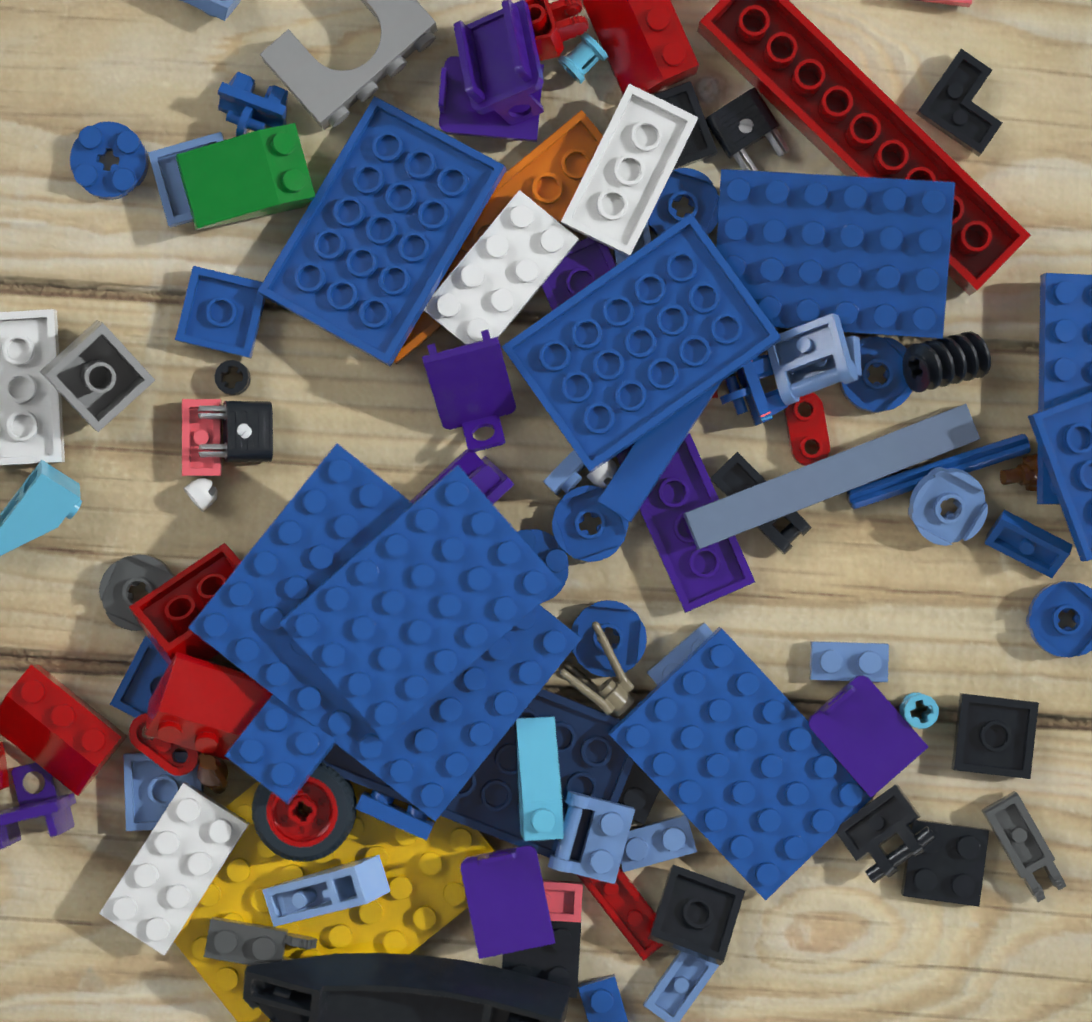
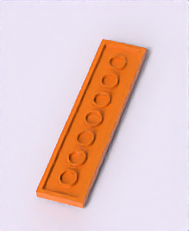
(546, 176)

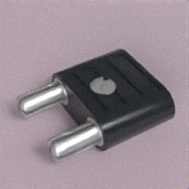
(744, 124)
(245, 431)

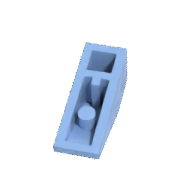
(327, 891)

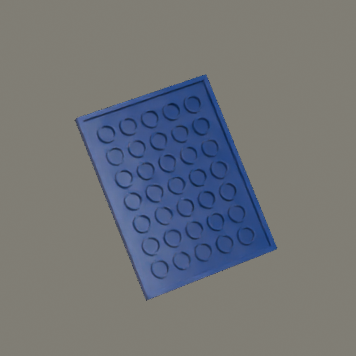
(305, 545)

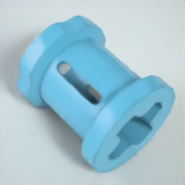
(582, 58)
(928, 717)

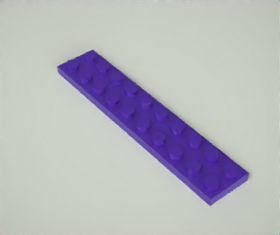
(683, 486)

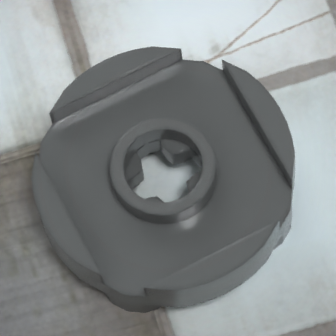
(119, 578)

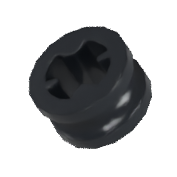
(225, 368)

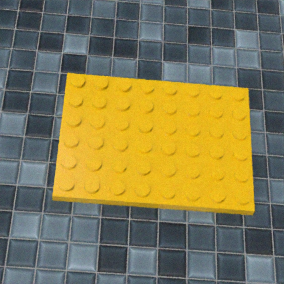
(422, 899)

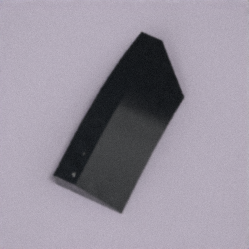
(399, 990)

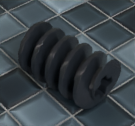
(946, 361)

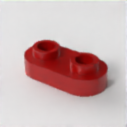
(802, 429)
(160, 751)

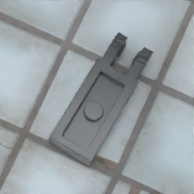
(1022, 842)
(251, 942)

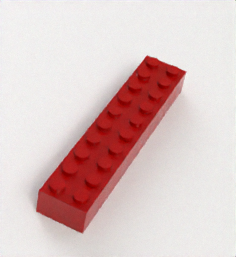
(856, 122)

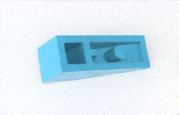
(38, 507)
(538, 779)

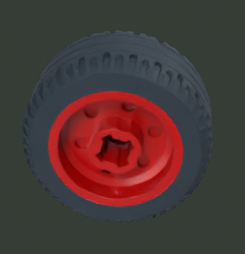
(311, 836)

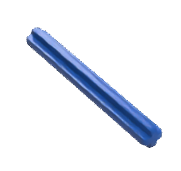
(966, 461)

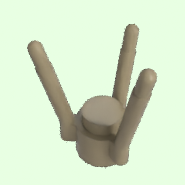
(610, 695)

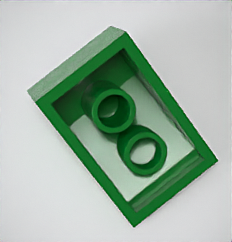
(246, 177)

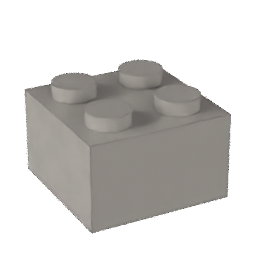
(97, 375)

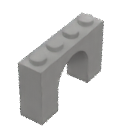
(331, 92)

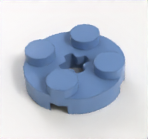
(940, 486)

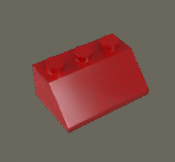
(642, 42)
(177, 603)
(203, 705)
(57, 729)

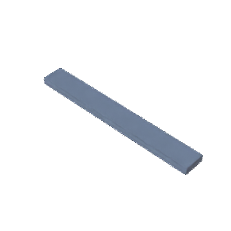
(831, 476)

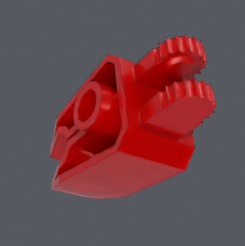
(554, 26)

